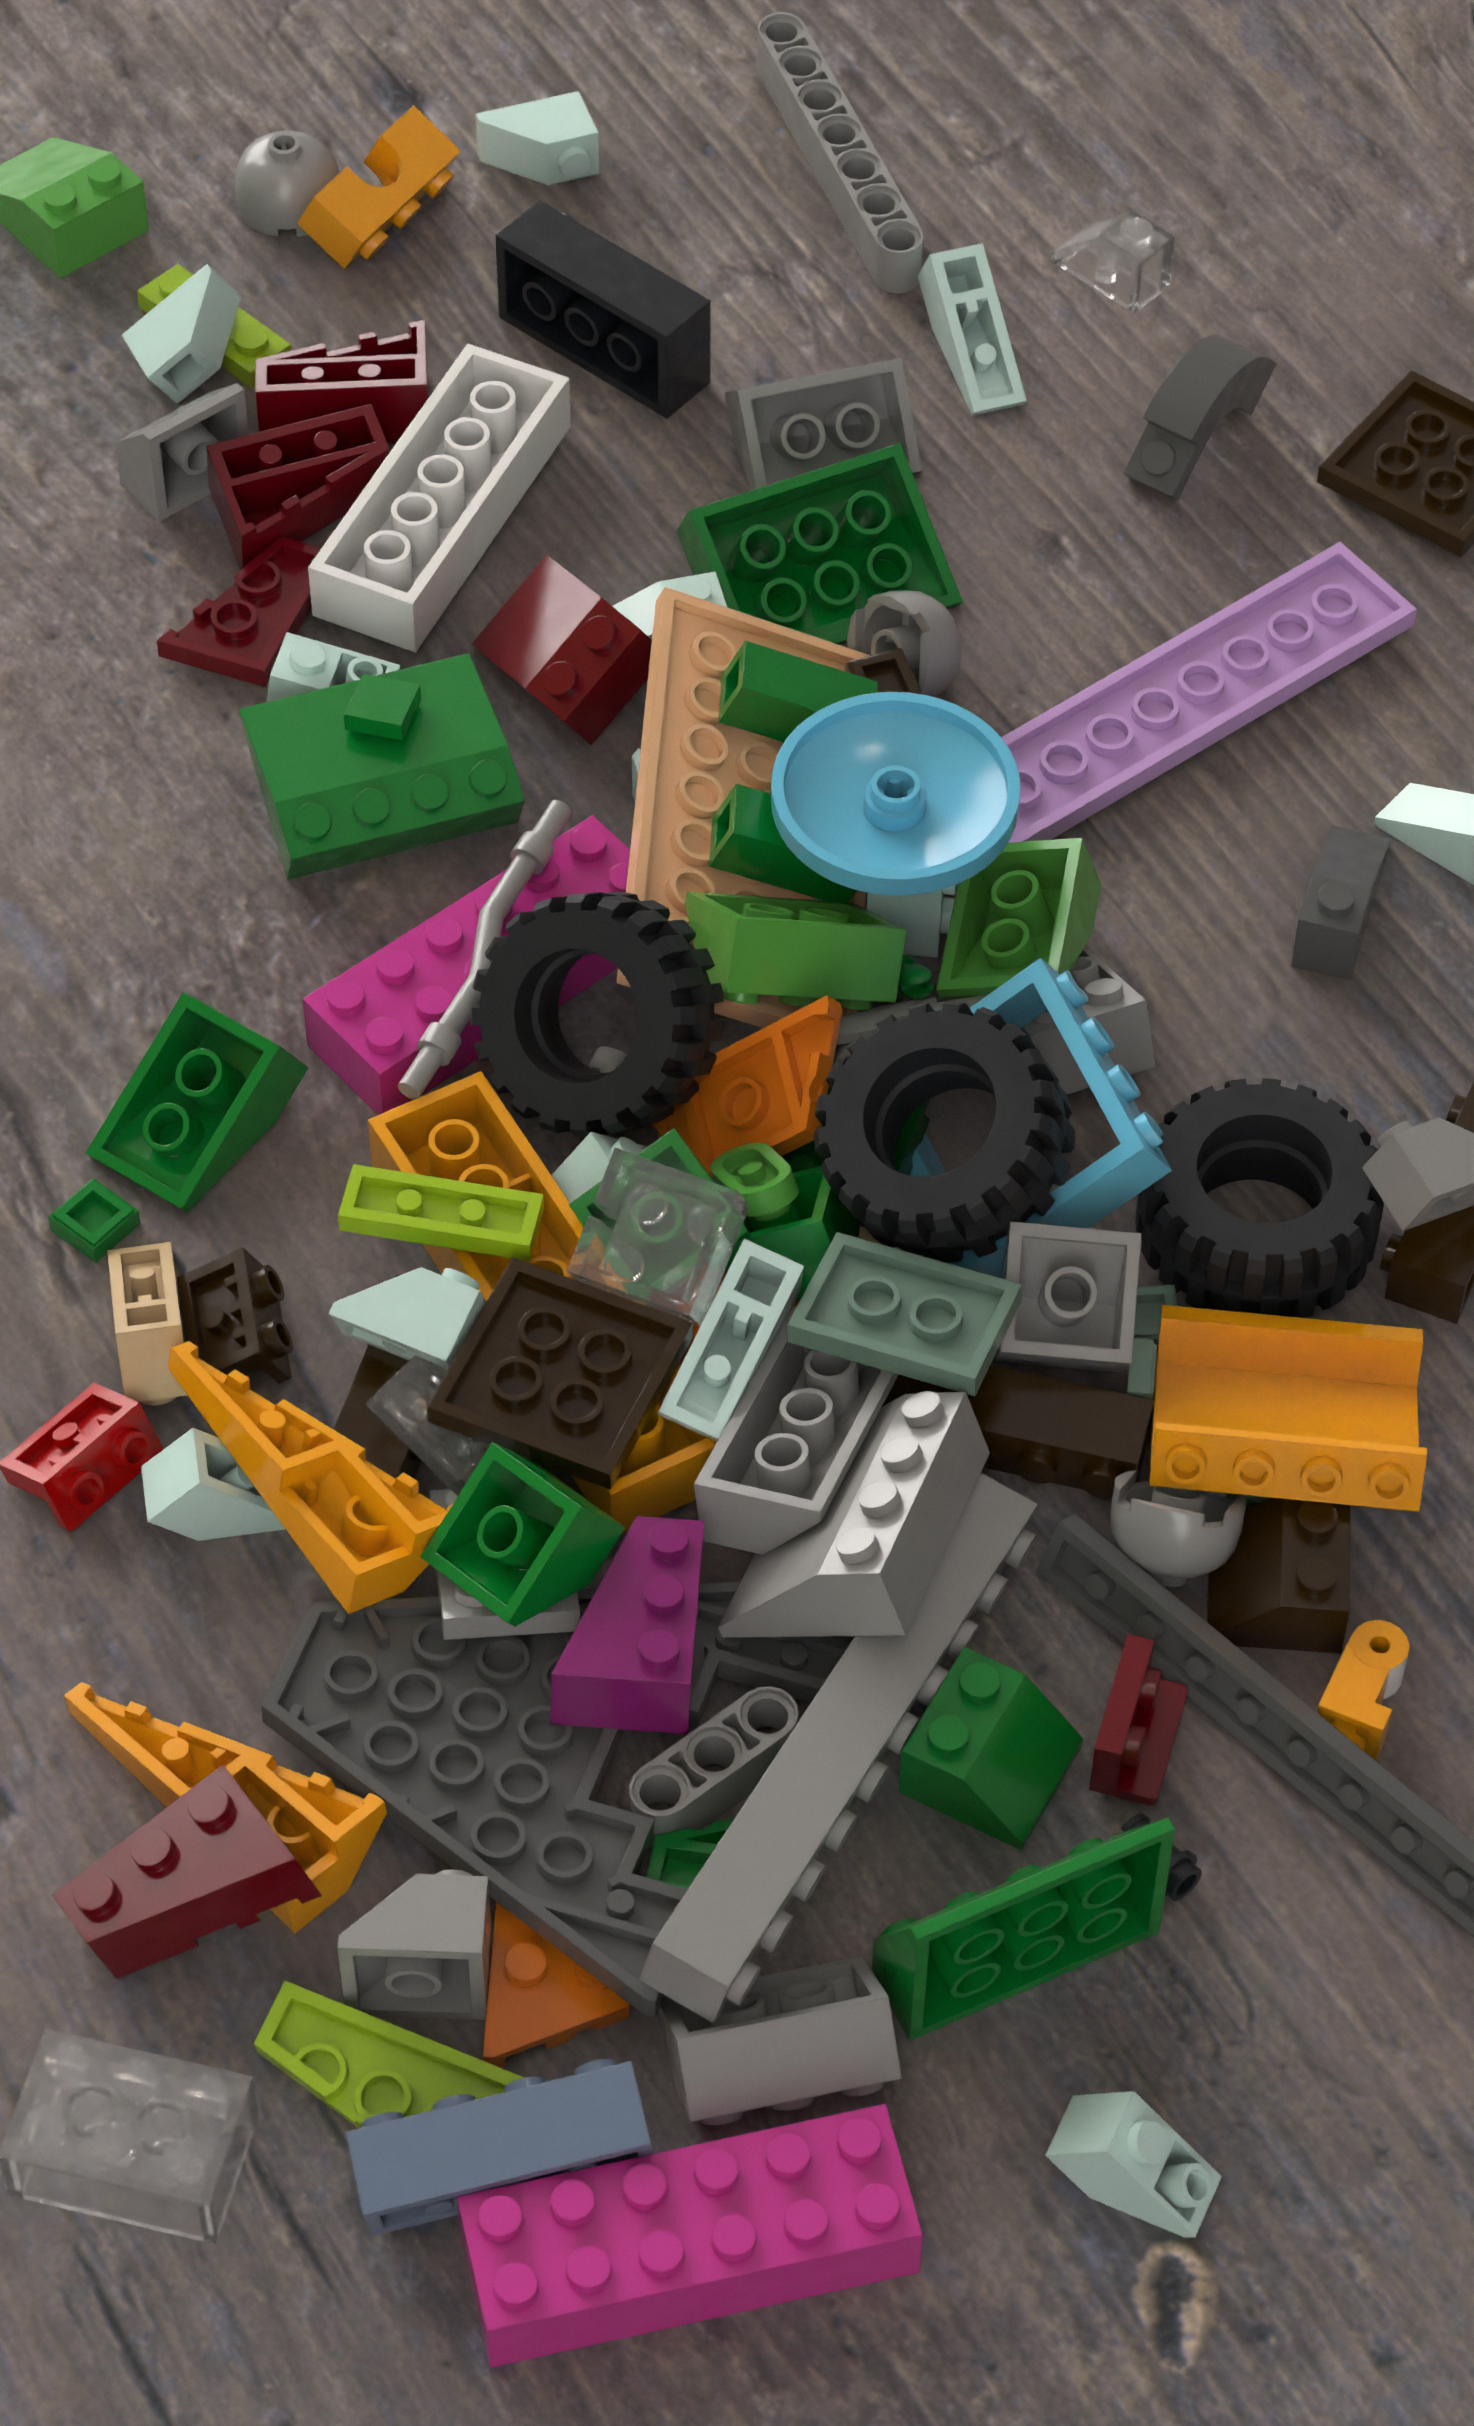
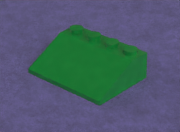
(821, 544)
(367, 796)
(1025, 1929)

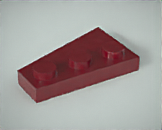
(249, 621)

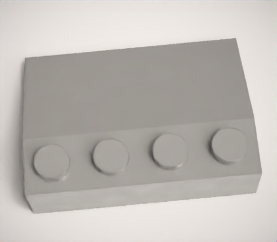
(880, 1536)

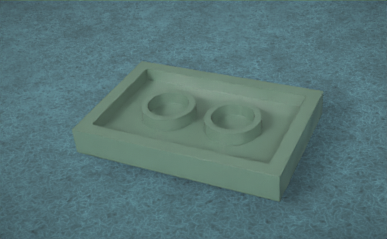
(905, 1313)

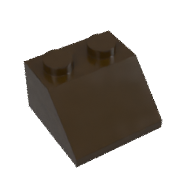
(1286, 1578)

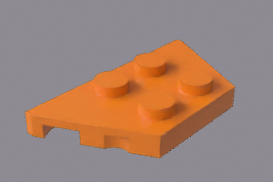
(763, 1087)
(539, 1994)

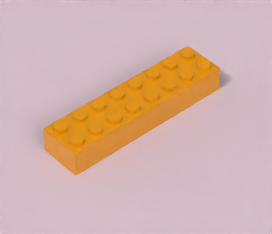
(472, 1138)

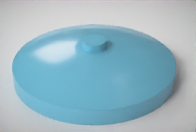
(895, 793)

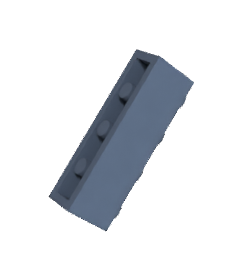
(536, 2129)

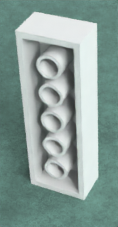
(440, 498)

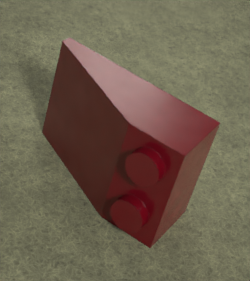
(568, 649)

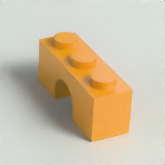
(352, 216)

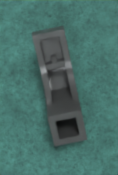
(1190, 405)

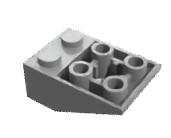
(1117, 1009)

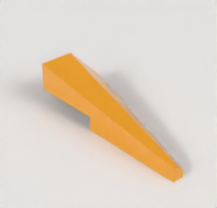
(341, 1511)
(313, 1818)

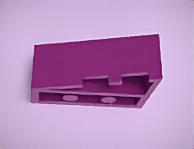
(638, 1635)

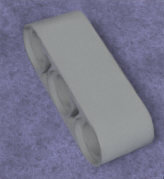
(723, 1740)

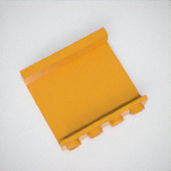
(1287, 1408)

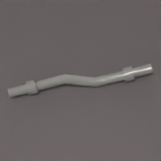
(443, 1037)

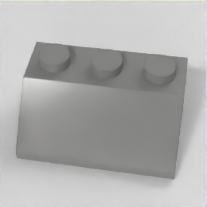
(821, 420)
(784, 2044)

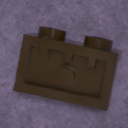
(236, 1315)

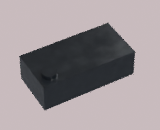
(603, 308)

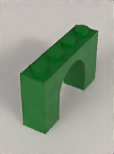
(771, 697)

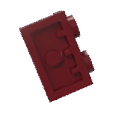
(1137, 1728)

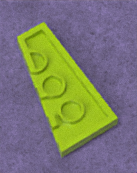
(364, 2062)

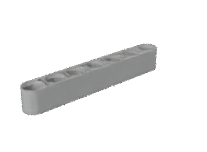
(840, 153)

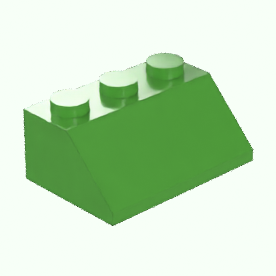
(797, 949)

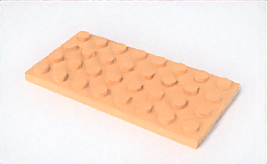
(695, 762)

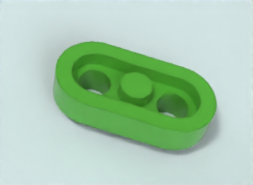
(759, 1177)

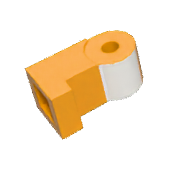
(1363, 1678)

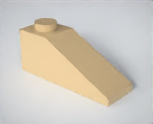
(146, 1320)

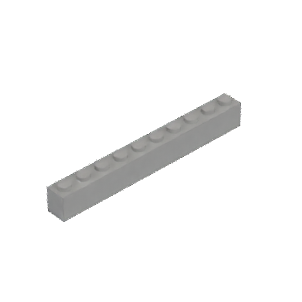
(828, 1764)

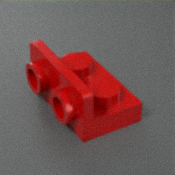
(84, 1454)

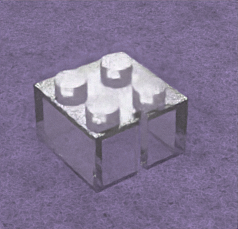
(667, 1236)

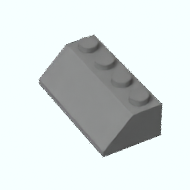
(787, 1445)

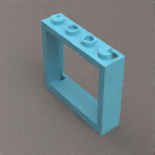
(1118, 1173)

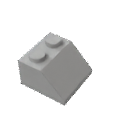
(168, 458)
(1074, 1297)
(422, 1950)

